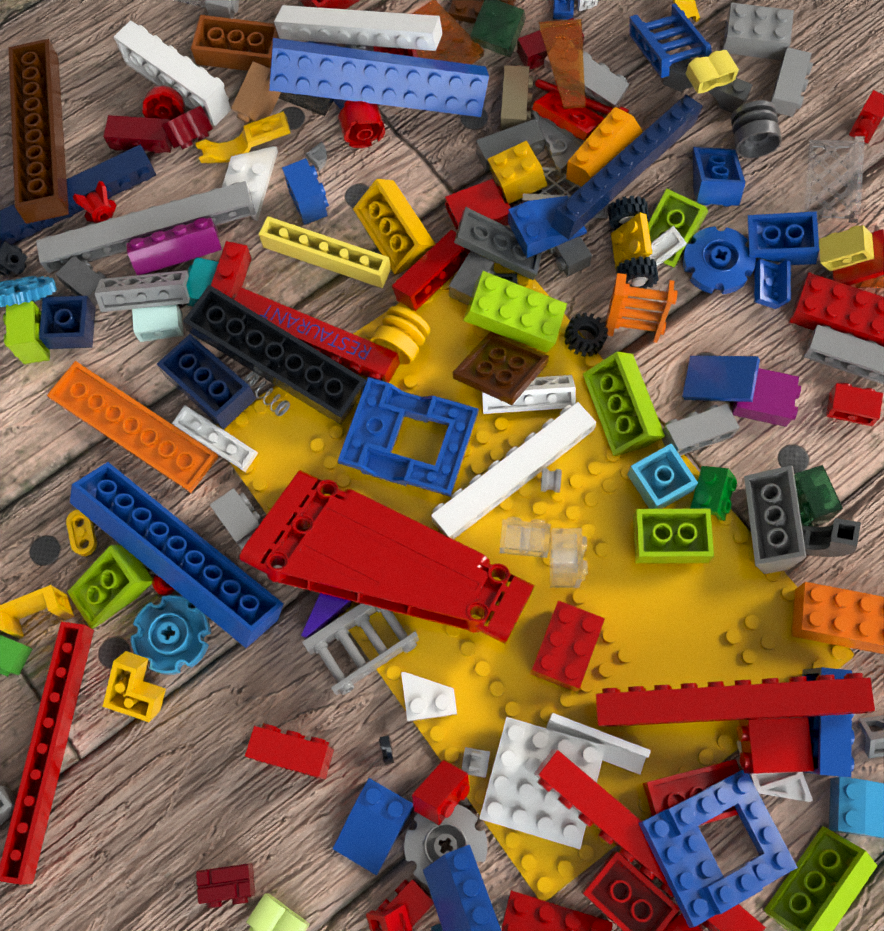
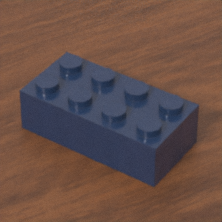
(206, 381)

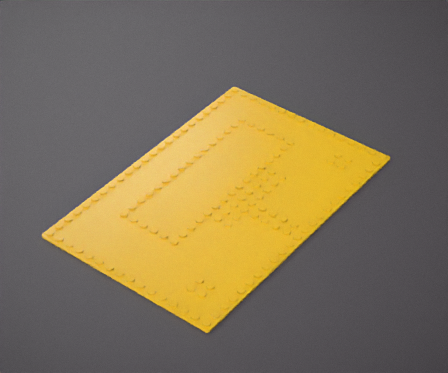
(659, 621)

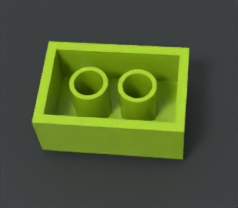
(673, 536)

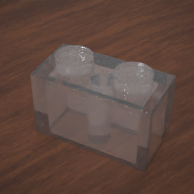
(525, 537)

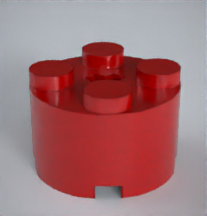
(361, 123)

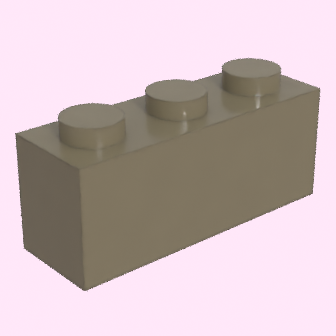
(516, 96)

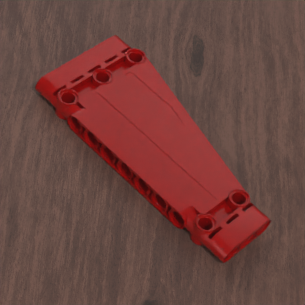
(381, 560)

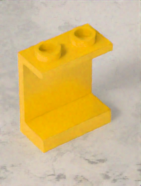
(47, 597)

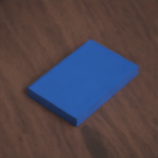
(721, 378)

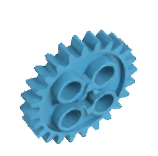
(30, 290)

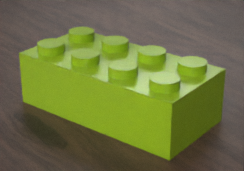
(515, 312)

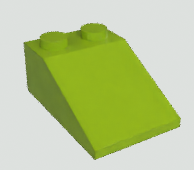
(680, 212)
(109, 585)

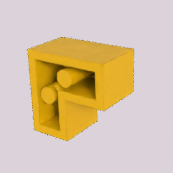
(128, 691)

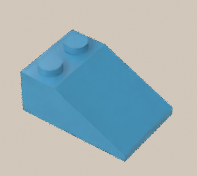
(856, 807)

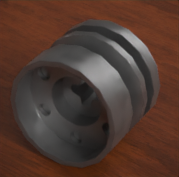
(756, 129)

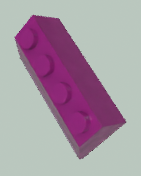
(173, 246)

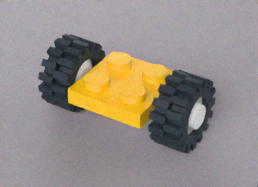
(632, 241)

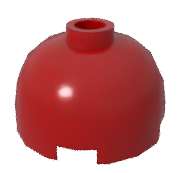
(163, 103)

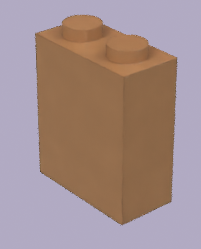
(254, 98)

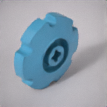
(183, 648)

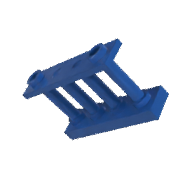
(656, 52)

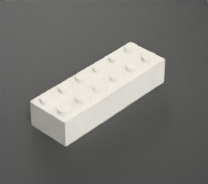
(167, 67)

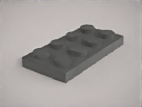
(495, 243)

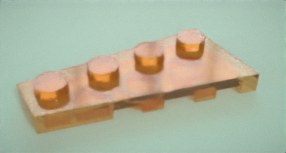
(565, 54)

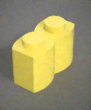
(711, 71)

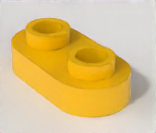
(81, 534)

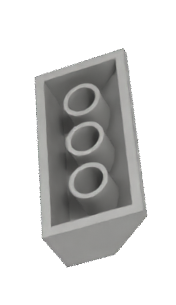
(775, 519)

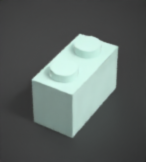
(157, 322)

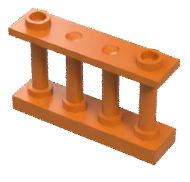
(620, 300)

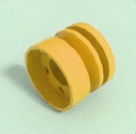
(402, 333)

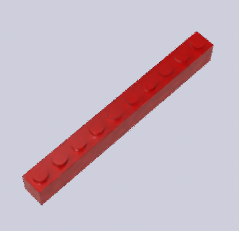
(45, 754)
(622, 828)

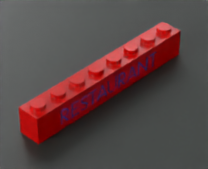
(342, 346)

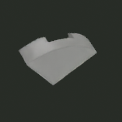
(317, 156)

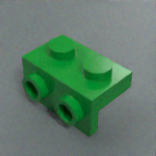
(714, 491)

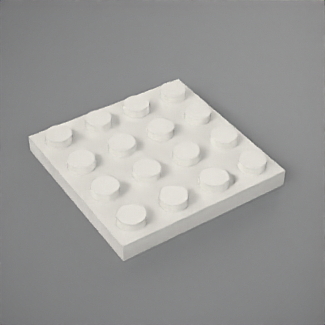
(513, 791)

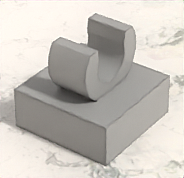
(475, 762)

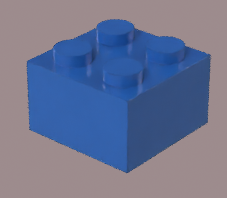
(306, 191)

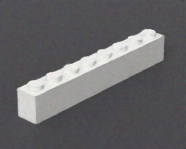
(359, 27)
(513, 471)

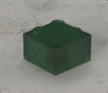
(498, 26)
(816, 497)

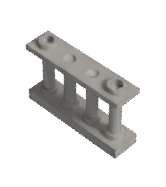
(339, 630)

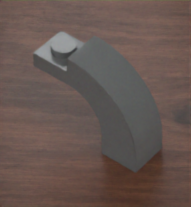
(833, 540)

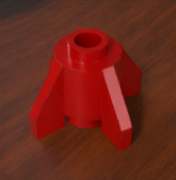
(96, 204)

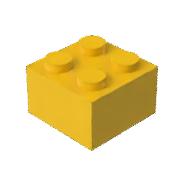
(517, 172)

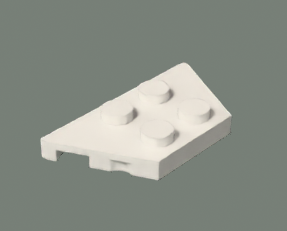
(256, 170)
(783, 784)

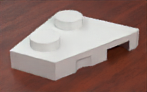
(427, 698)

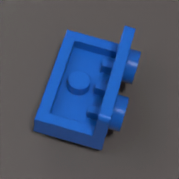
(772, 283)

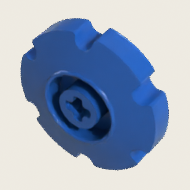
(718, 260)

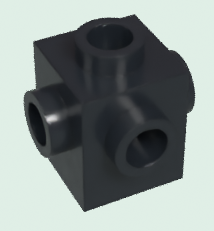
(11, 260)

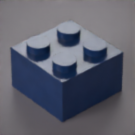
(67, 322)

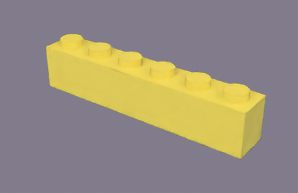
(325, 252)

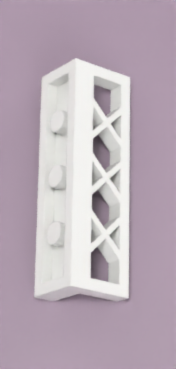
(541, 394)
(617, 751)

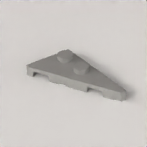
(559, 141)

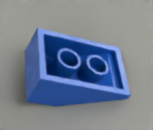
(717, 176)
(533, 222)
(784, 237)
(373, 826)

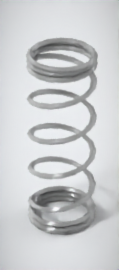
(280, 406)

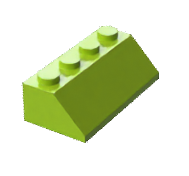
(623, 404)
(822, 885)

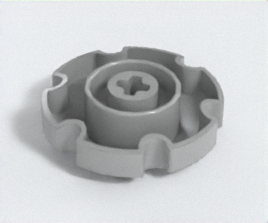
(423, 842)

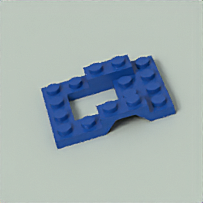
(377, 427)
(689, 863)

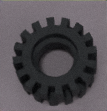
(581, 344)

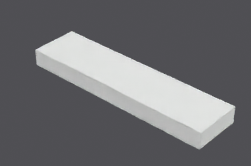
(215, 438)

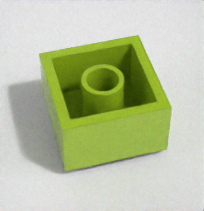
(23, 331)

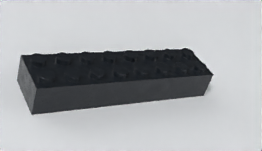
(274, 354)

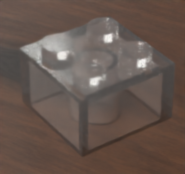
(566, 557)

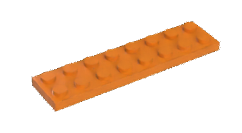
(133, 426)

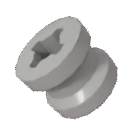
(551, 480)

